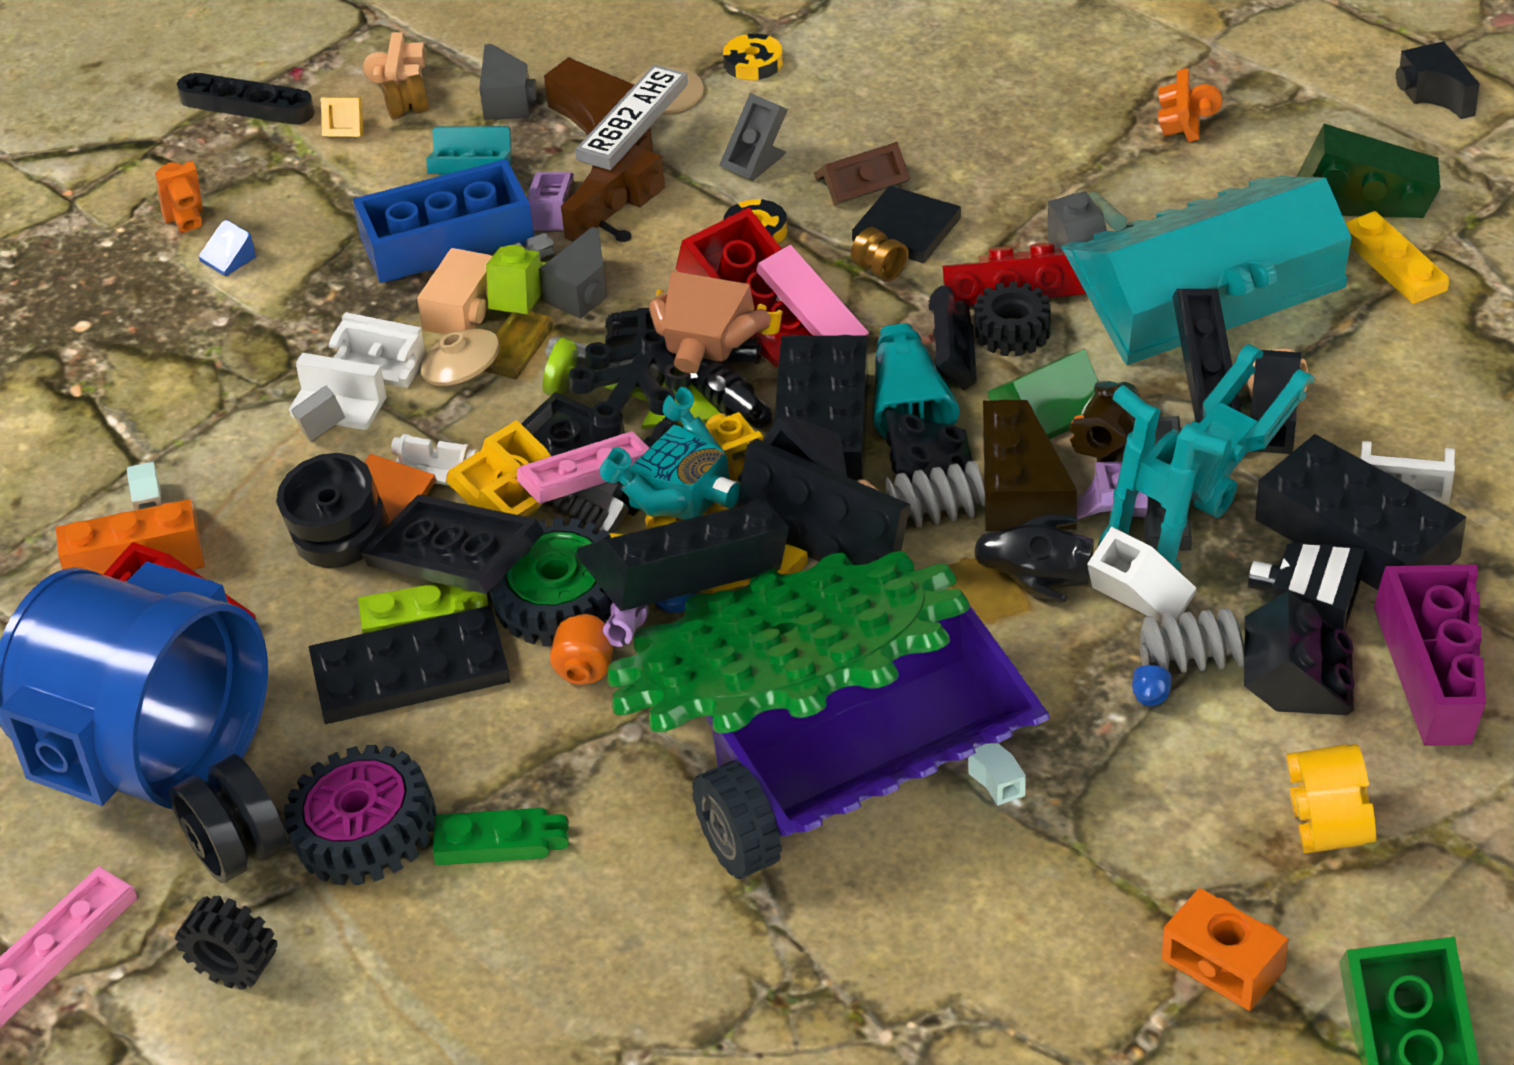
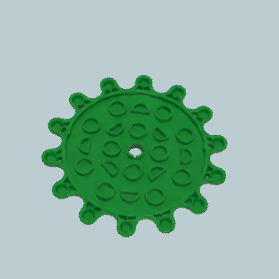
(786, 642)

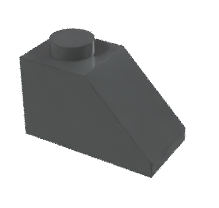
(505, 85)
(1073, 219)
(576, 276)

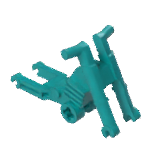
(1197, 458)

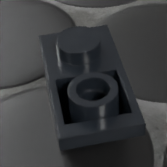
(1270, 378)

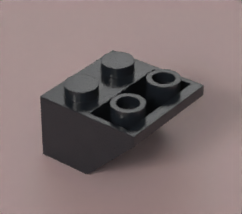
(1298, 659)

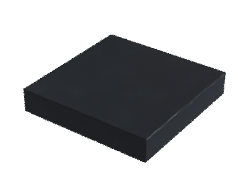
(911, 220)

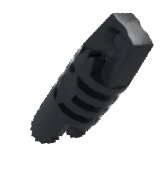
(730, 392)

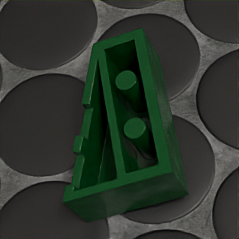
(1372, 174)

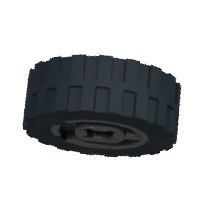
(736, 819)

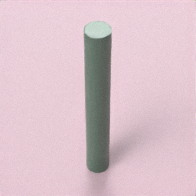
(1110, 213)

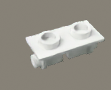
(420, 455)

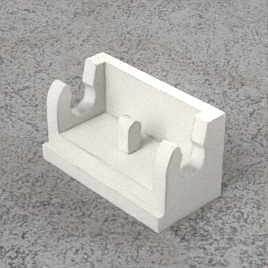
(381, 342)
(1427, 476)

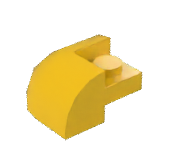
(491, 474)

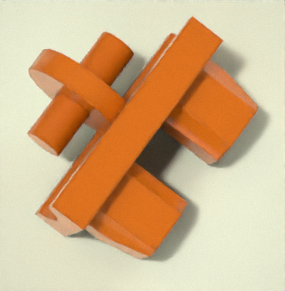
(1185, 106)
(180, 195)

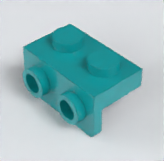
(468, 147)

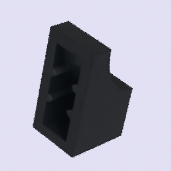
(1438, 78)

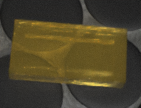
(519, 341)

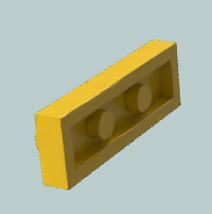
(1396, 258)

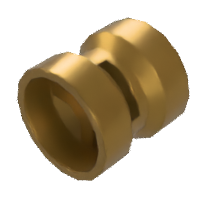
(405, 96)
(876, 252)

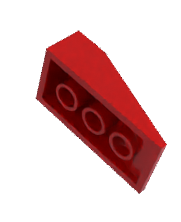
(732, 253)

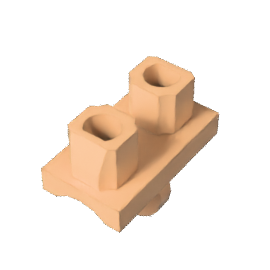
(402, 61)

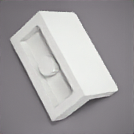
(355, 385)

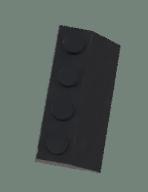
(687, 555)

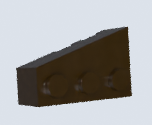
(1021, 468)

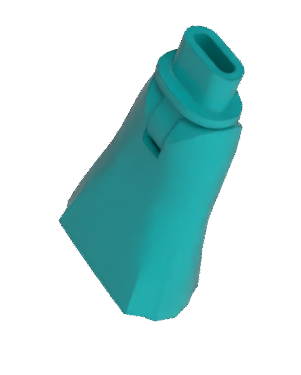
(909, 380)

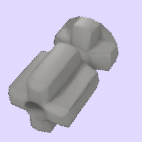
(540, 243)

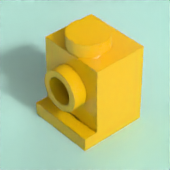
(732, 435)

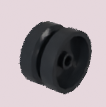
(331, 509)
(228, 818)

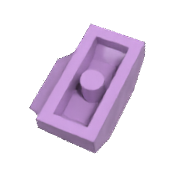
(1099, 495)

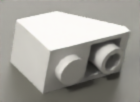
(1139, 577)

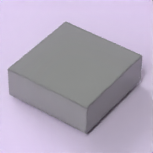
(318, 413)

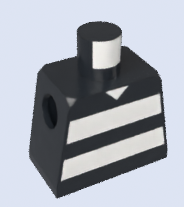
(1317, 575)

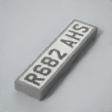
(631, 117)

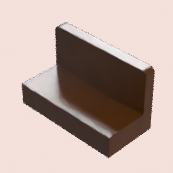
(864, 173)

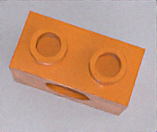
(1225, 948)

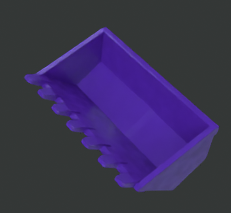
(888, 734)

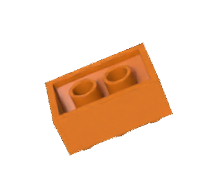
(102, 540)

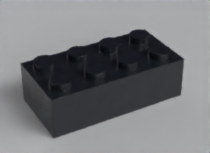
(827, 386)
(1343, 501)

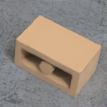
(456, 293)

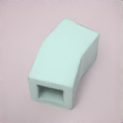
(144, 486)
(997, 772)

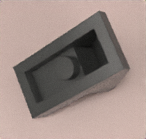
(752, 141)

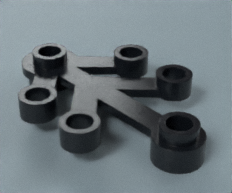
(646, 349)

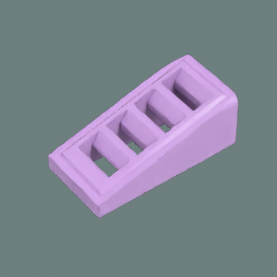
(547, 196)

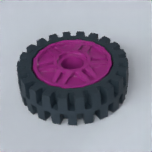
(360, 814)

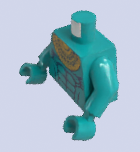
(679, 472)

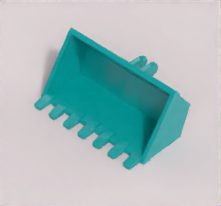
(1254, 244)

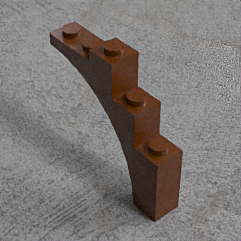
(586, 98)

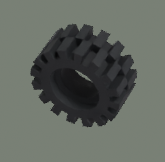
(1025, 332)
(226, 942)

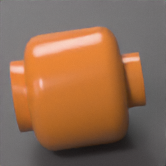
(581, 650)

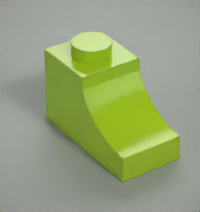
(514, 279)

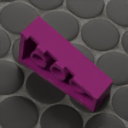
(1435, 647)

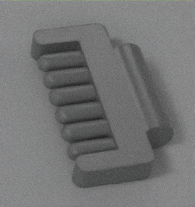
(604, 497)

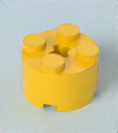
(1331, 798)

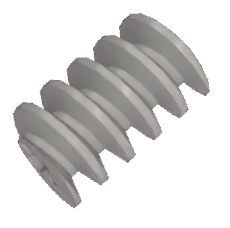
(940, 492)
(1192, 640)

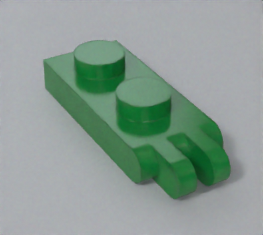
(498, 836)

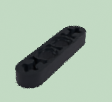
(282, 104)

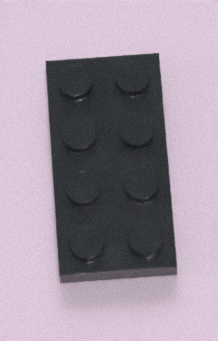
(823, 507)
(452, 543)
(408, 664)

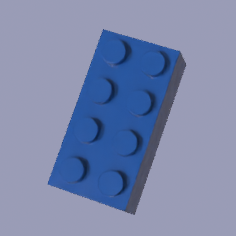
(419, 222)

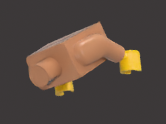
(707, 318)

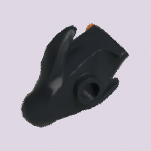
(1039, 555)

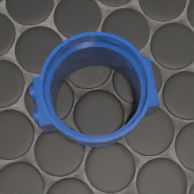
(129, 682)

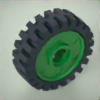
(551, 584)

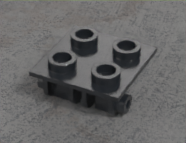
(924, 444)

